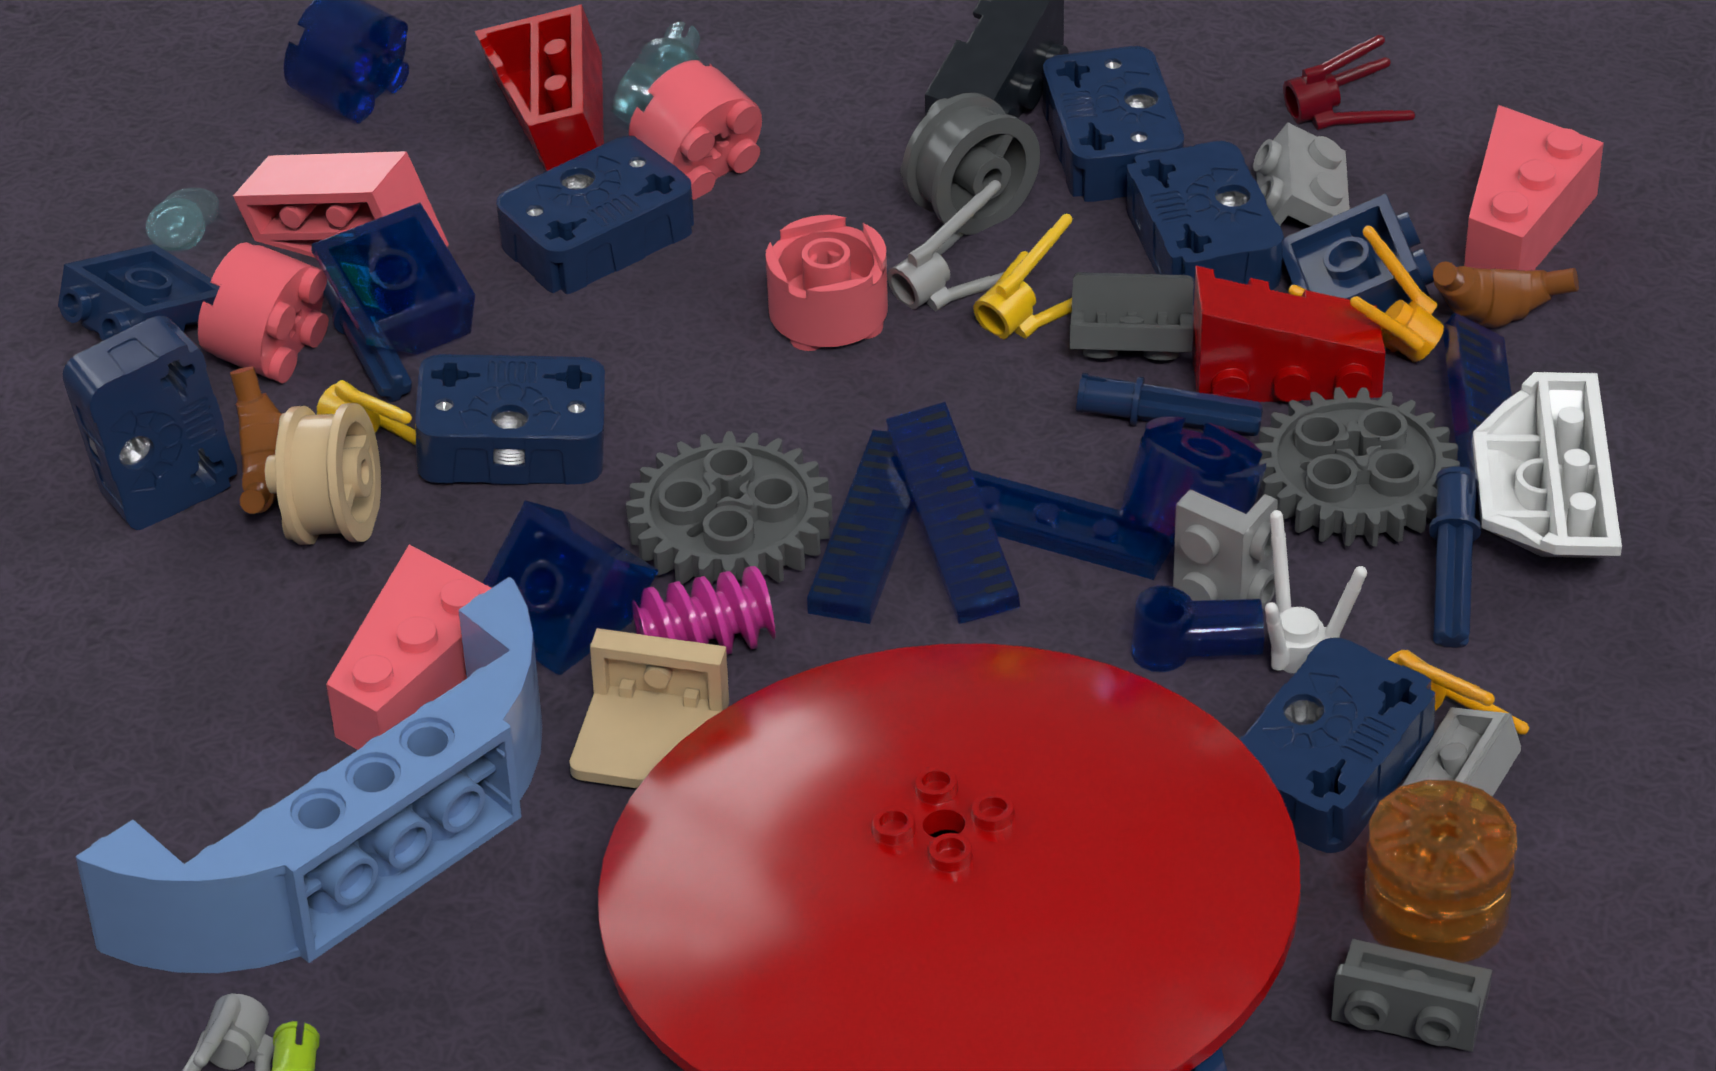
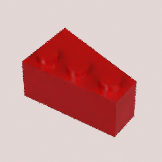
(550, 80)
(1281, 344)

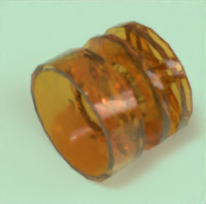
(1439, 870)

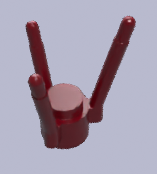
(1318, 90)

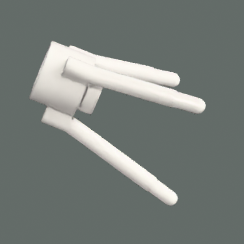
(1298, 629)

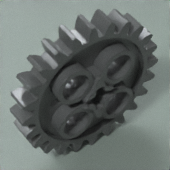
(1355, 465)
(729, 509)

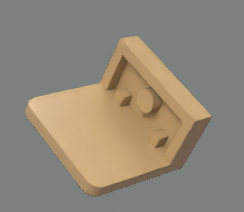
(645, 703)

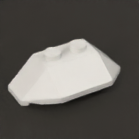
(1549, 469)

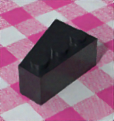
(1003, 54)

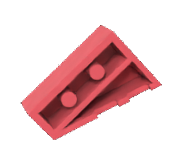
(1529, 191)
(317, 196)
(403, 650)

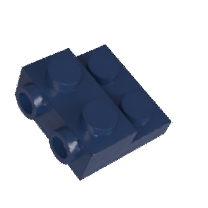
(1342, 263)
(130, 287)

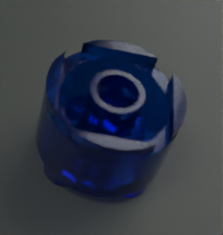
(347, 56)
(1181, 460)

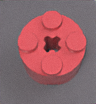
(700, 124)
(827, 282)
(263, 311)

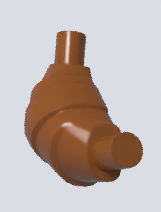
(1499, 295)
(258, 438)

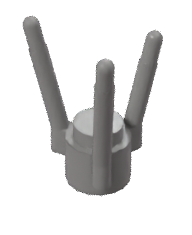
(924, 272)
(234, 1036)

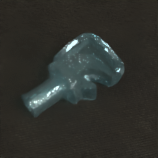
(651, 63)

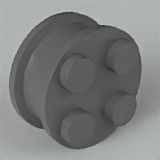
(964, 148)

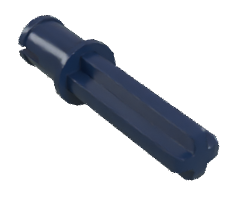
(380, 363)
(1150, 402)
(1455, 532)

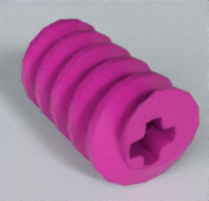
(707, 612)

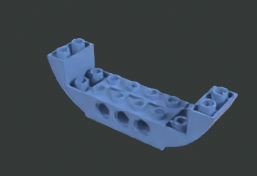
(346, 838)

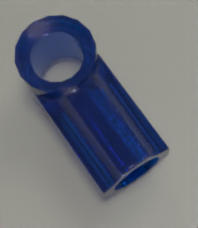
(1174, 627)

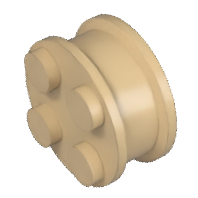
(326, 474)

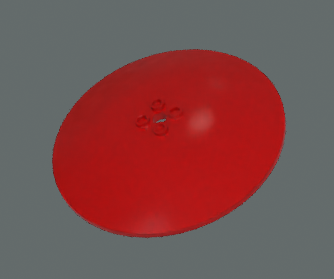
(1097, 912)

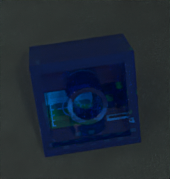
(398, 282)
(569, 581)

